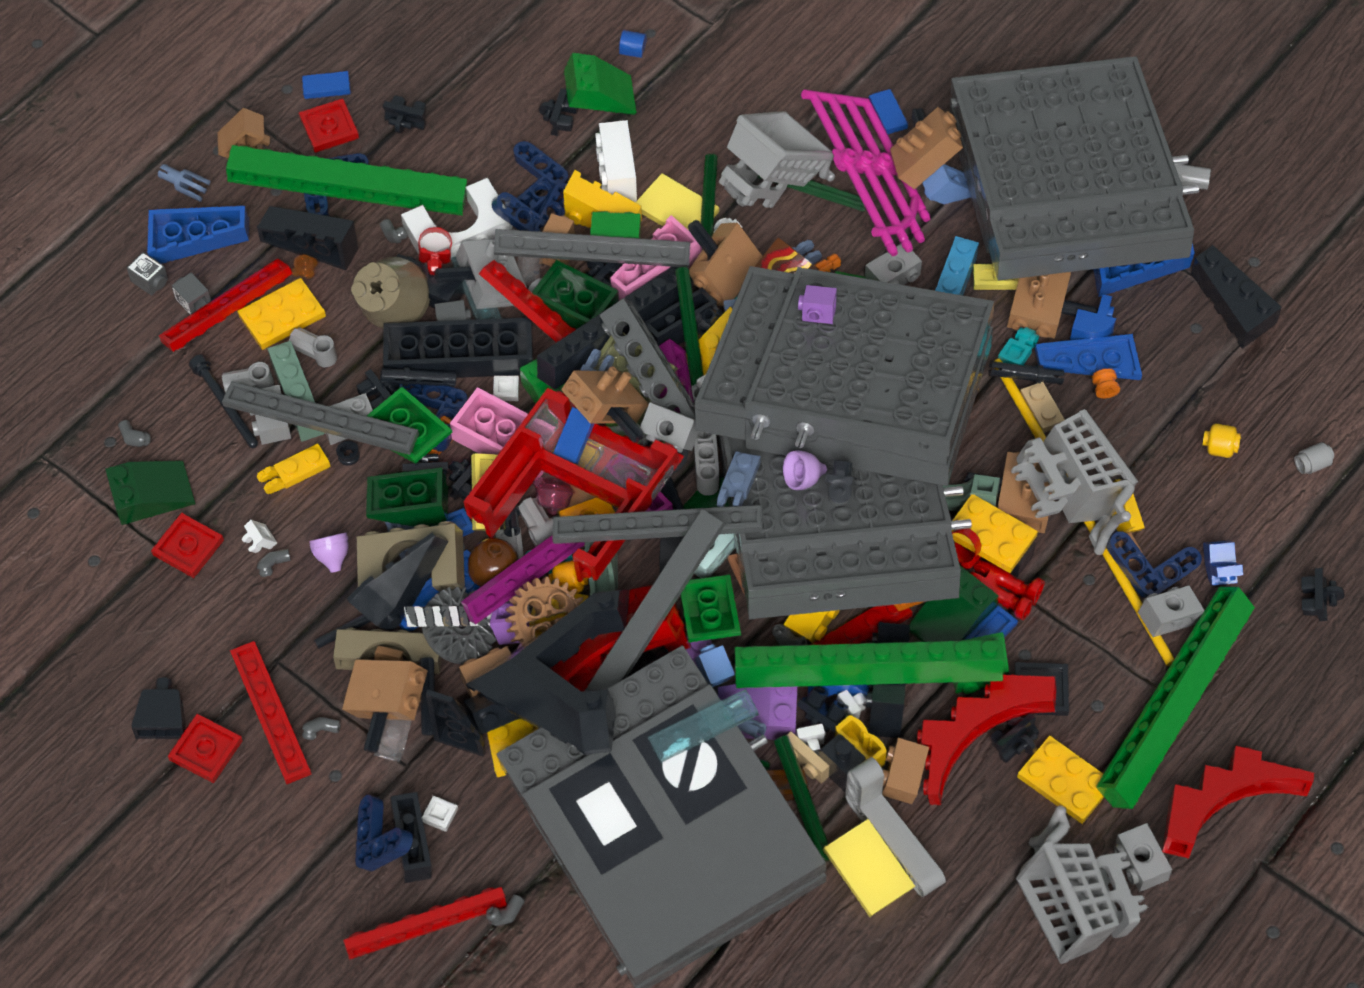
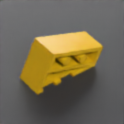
(583, 198)
(810, 625)

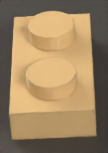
(1042, 406)
(809, 760)

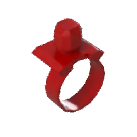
(434, 259)
(965, 557)

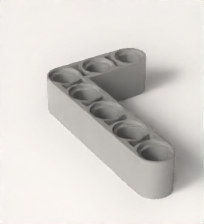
(705, 459)
(866, 799)

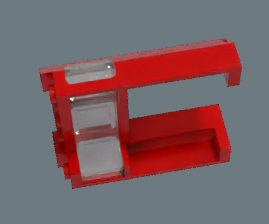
(608, 469)

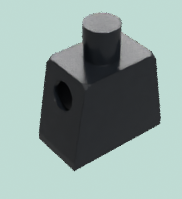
(159, 713)
(841, 758)

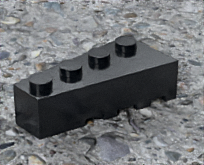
(310, 234)
(1235, 296)
(887, 699)

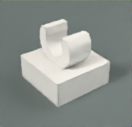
(260, 535)
(855, 703)
(812, 736)

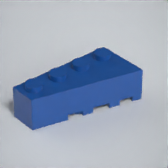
(193, 231)
(1121, 277)

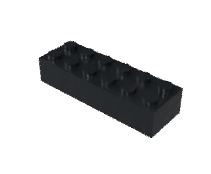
(461, 346)

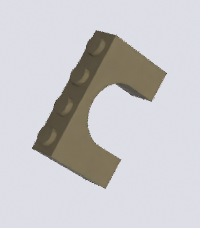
(379, 549)

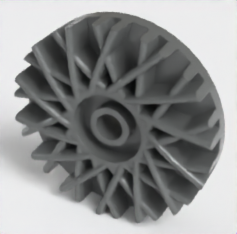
(458, 642)

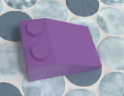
(774, 705)

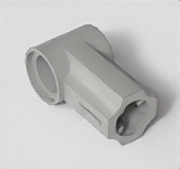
(1193, 175)
(317, 347)
(250, 376)
(537, 521)

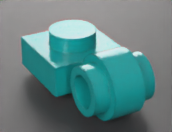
(1019, 349)

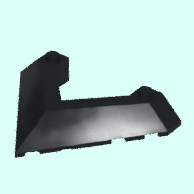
(545, 699)

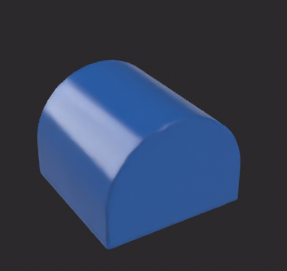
(632, 43)

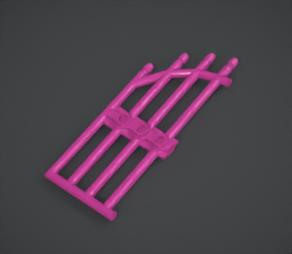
(872, 164)

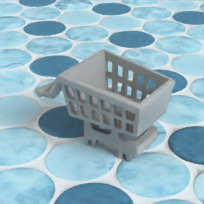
(777, 152)
(1077, 493)
(1083, 889)

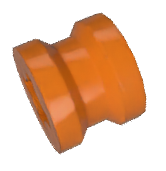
(1105, 383)

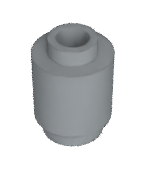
(1314, 458)

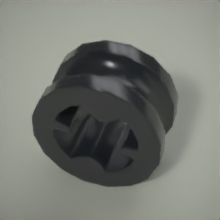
(349, 460)

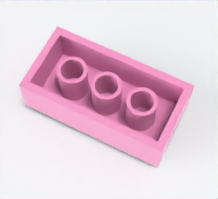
(486, 423)

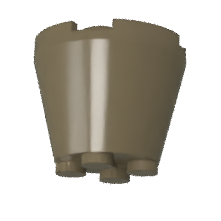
(391, 291)

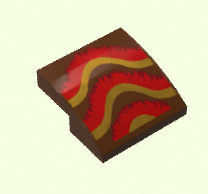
(783, 258)

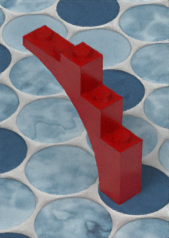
(584, 665)
(974, 716)
(1219, 787)

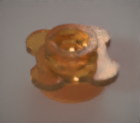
(304, 261)

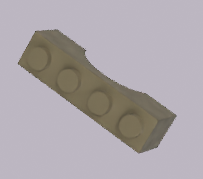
(361, 645)

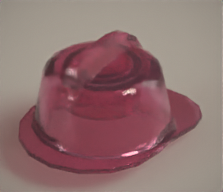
(553, 494)

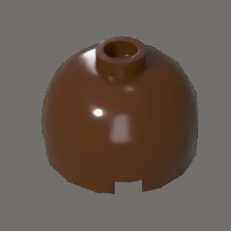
(490, 559)

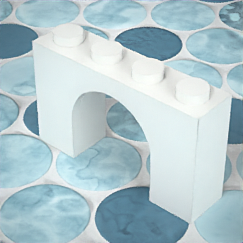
(480, 199)

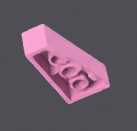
(633, 276)

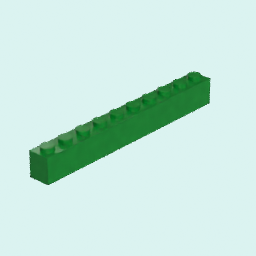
(346, 180)
(869, 664)
(1175, 698)

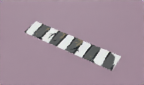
(439, 616)

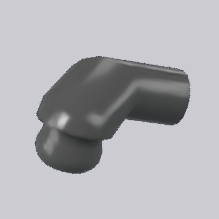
(391, 234)
(133, 437)
(270, 559)
(786, 637)
(318, 724)
(506, 915)

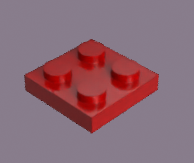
(328, 125)
(187, 545)
(205, 748)

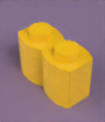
(864, 742)

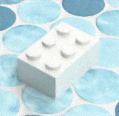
(616, 159)

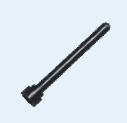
(201, 366)

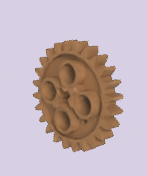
(539, 596)

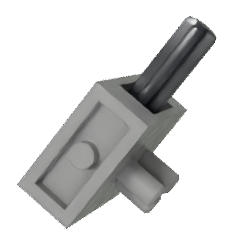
(471, 259)

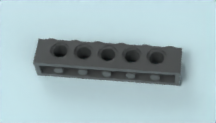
(613, 323)

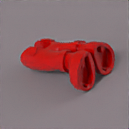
(995, 576)

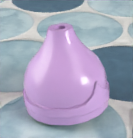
(802, 470)
(331, 550)

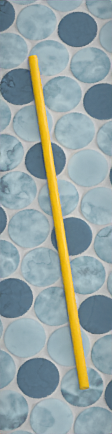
(1118, 573)

